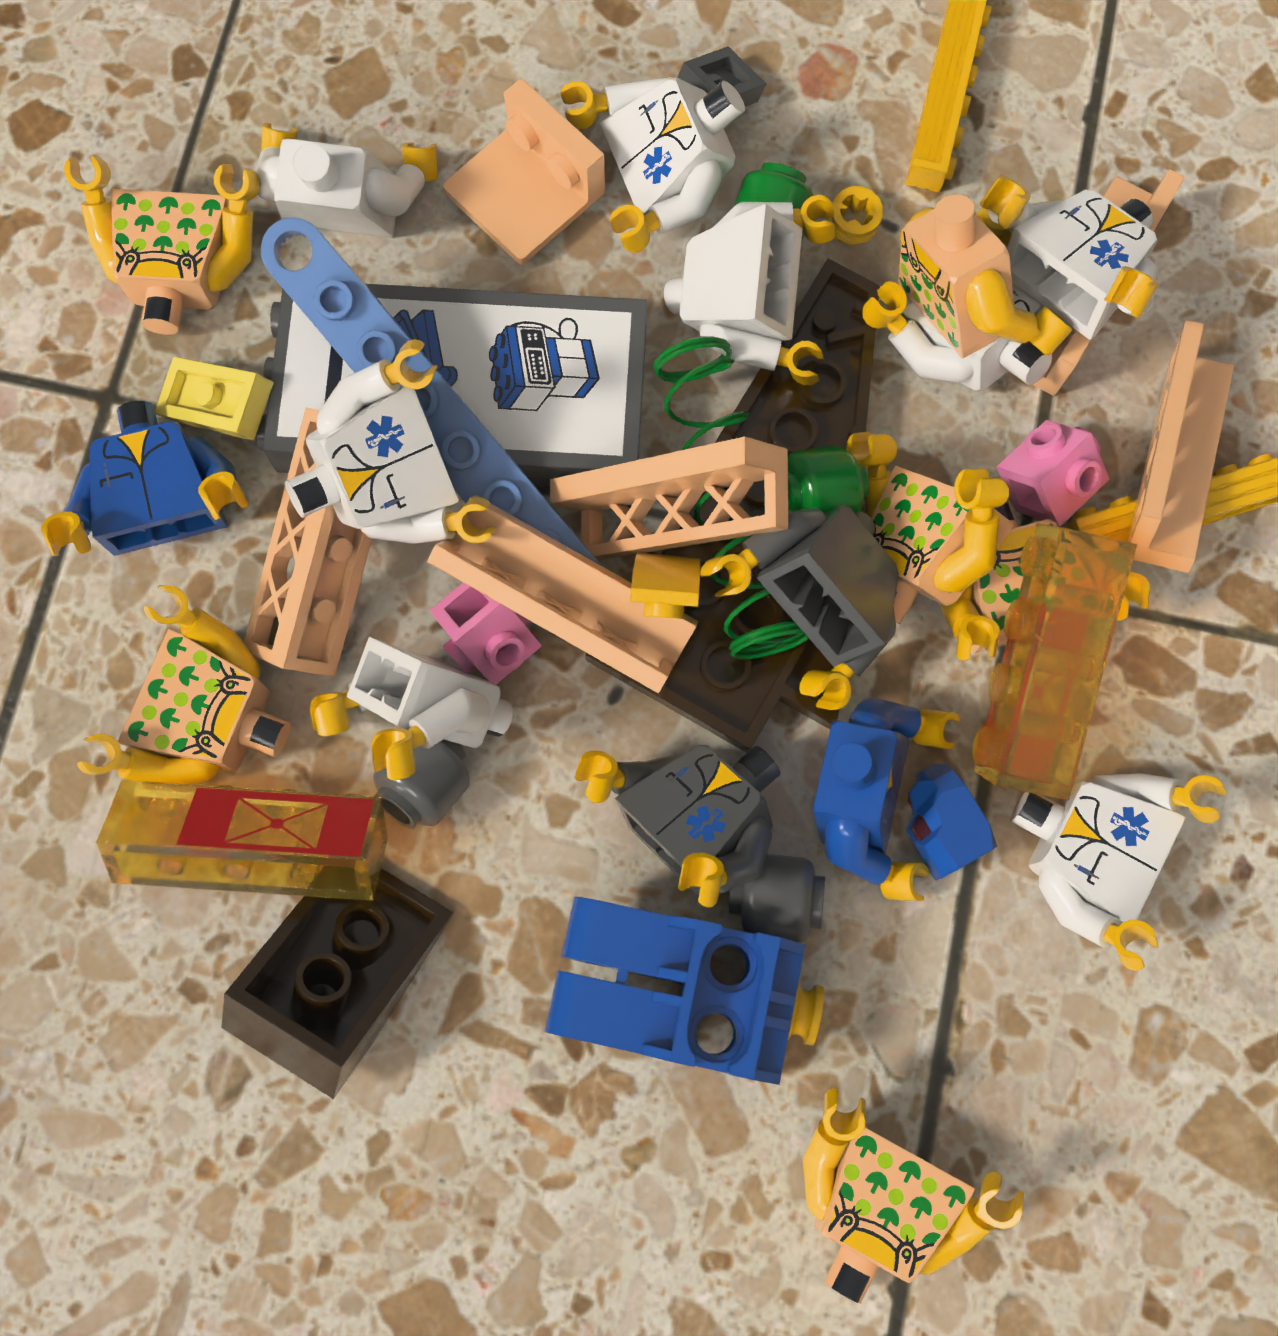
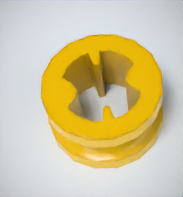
(857, 199)
(807, 1013)

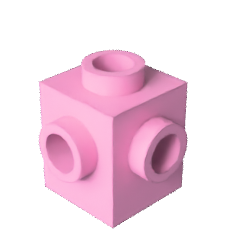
(1053, 472)
(484, 633)

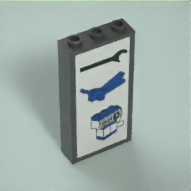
(539, 370)

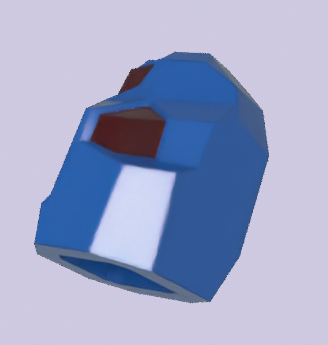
(946, 821)

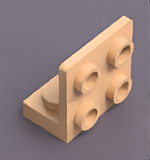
(529, 176)

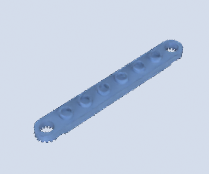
(366, 334)

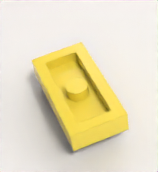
(214, 398)

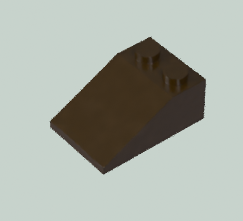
(333, 979)

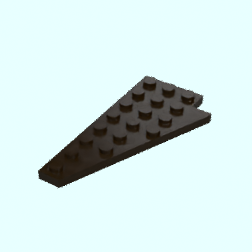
(706, 682)

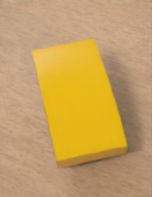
(665, 584)

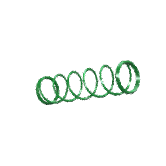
(766, 634)

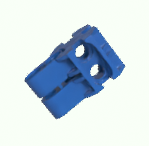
(664, 1023)

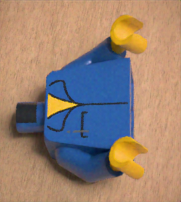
(145, 488)
(862, 788)

